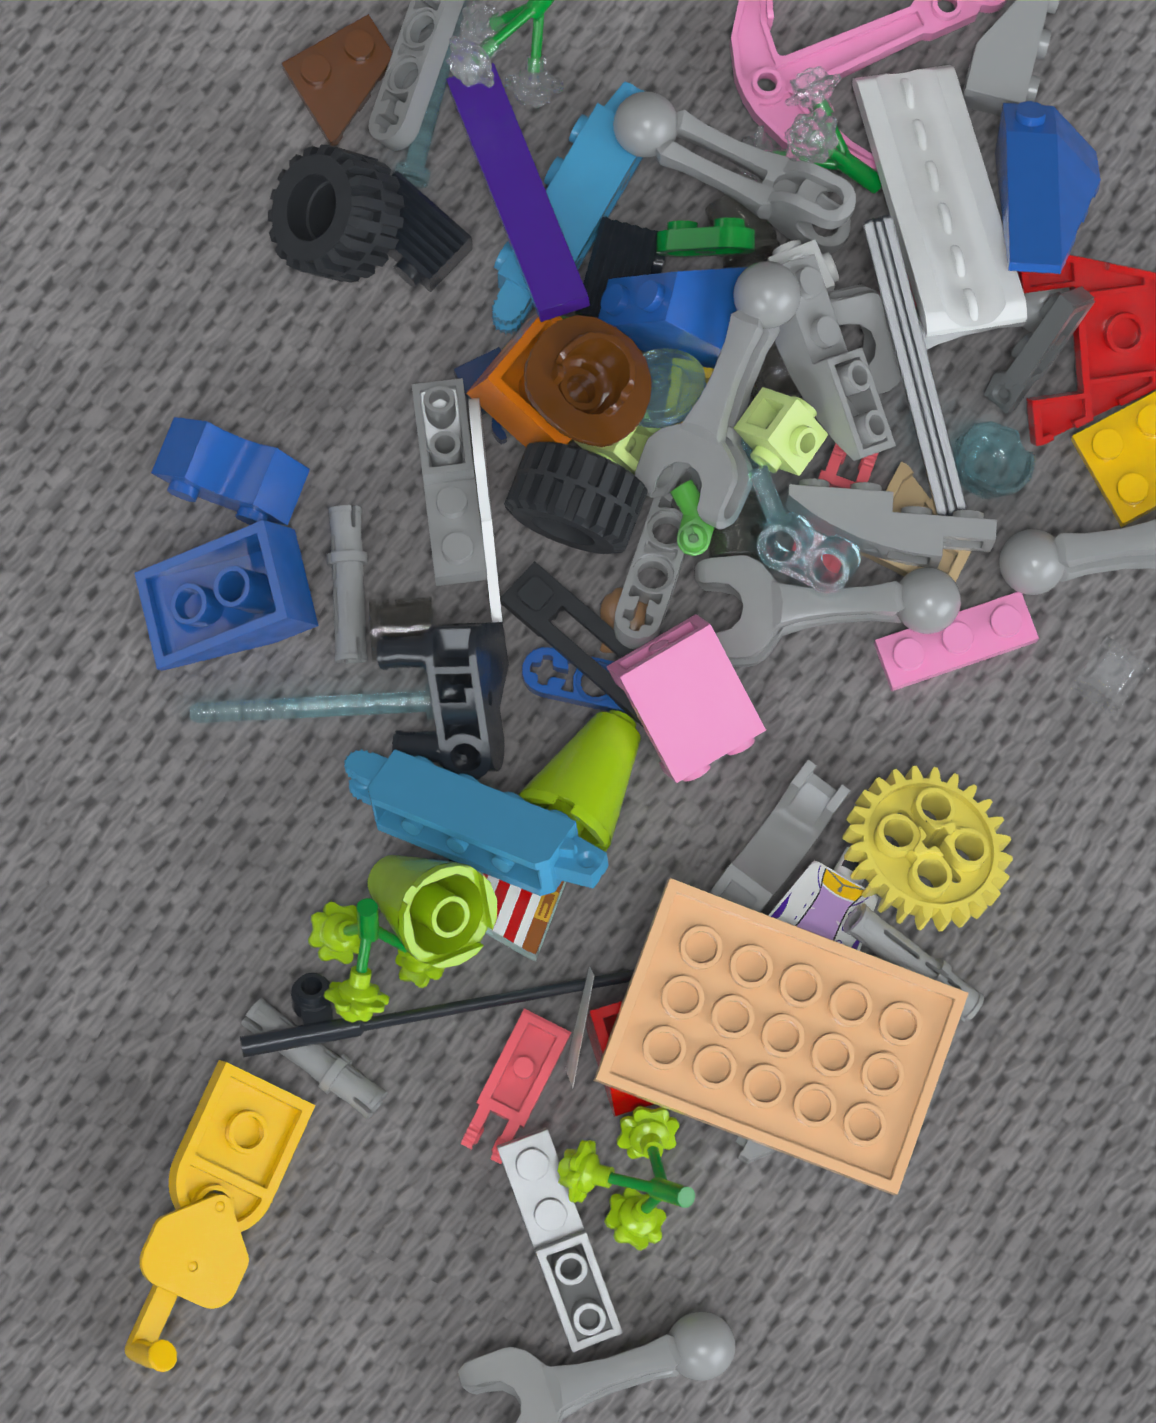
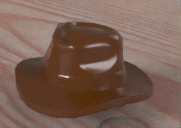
(588, 380)

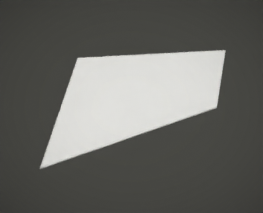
(574, 1051)

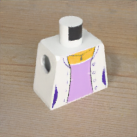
(824, 900)

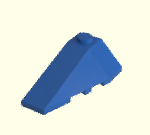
(1043, 184)

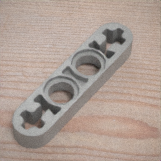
(396, 122)
(657, 555)

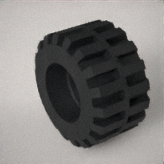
(335, 213)
(576, 497)

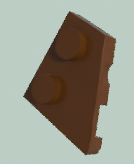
(339, 74)

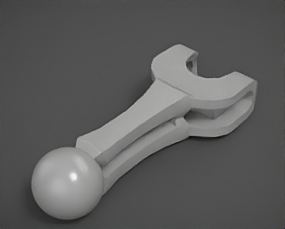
(790, 190)
(865, 307)
(706, 439)
(1037, 560)
(923, 601)
(696, 1347)

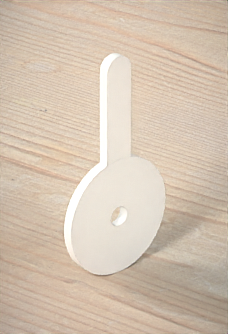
(485, 507)

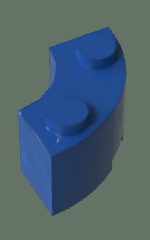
(229, 472)

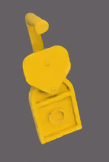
(197, 1252)

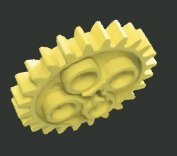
(958, 825)

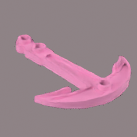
(757, 59)

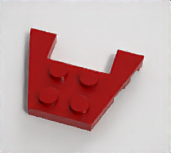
(1110, 344)

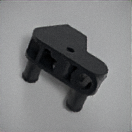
(472, 669)

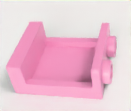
(688, 699)

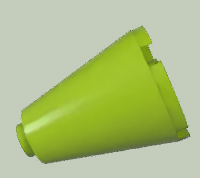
(590, 776)
(434, 907)

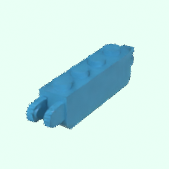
(581, 193)
(473, 822)

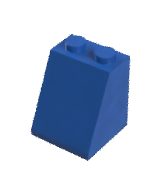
(674, 310)

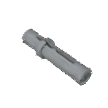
(348, 586)
(901, 951)
(323, 1065)

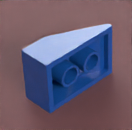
(226, 596)

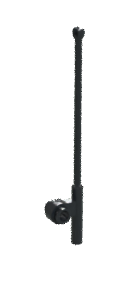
(320, 1027)

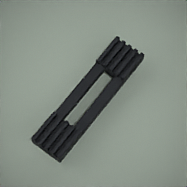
(538, 599)

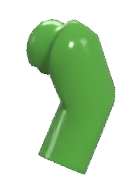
(693, 533)

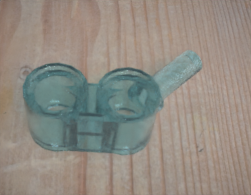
(806, 561)

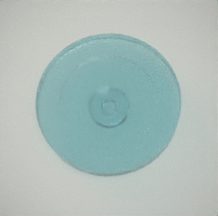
(675, 387)

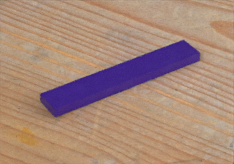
(519, 198)

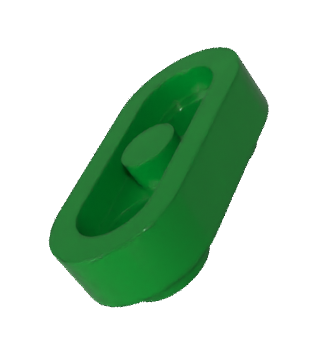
(687, 240)

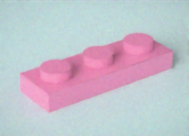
(971, 638)

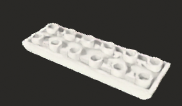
(940, 200)

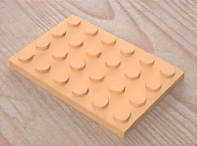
(781, 1036)

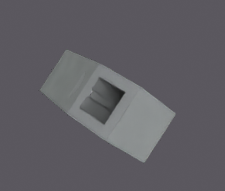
(1006, 56)

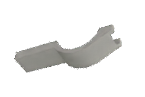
(781, 841)

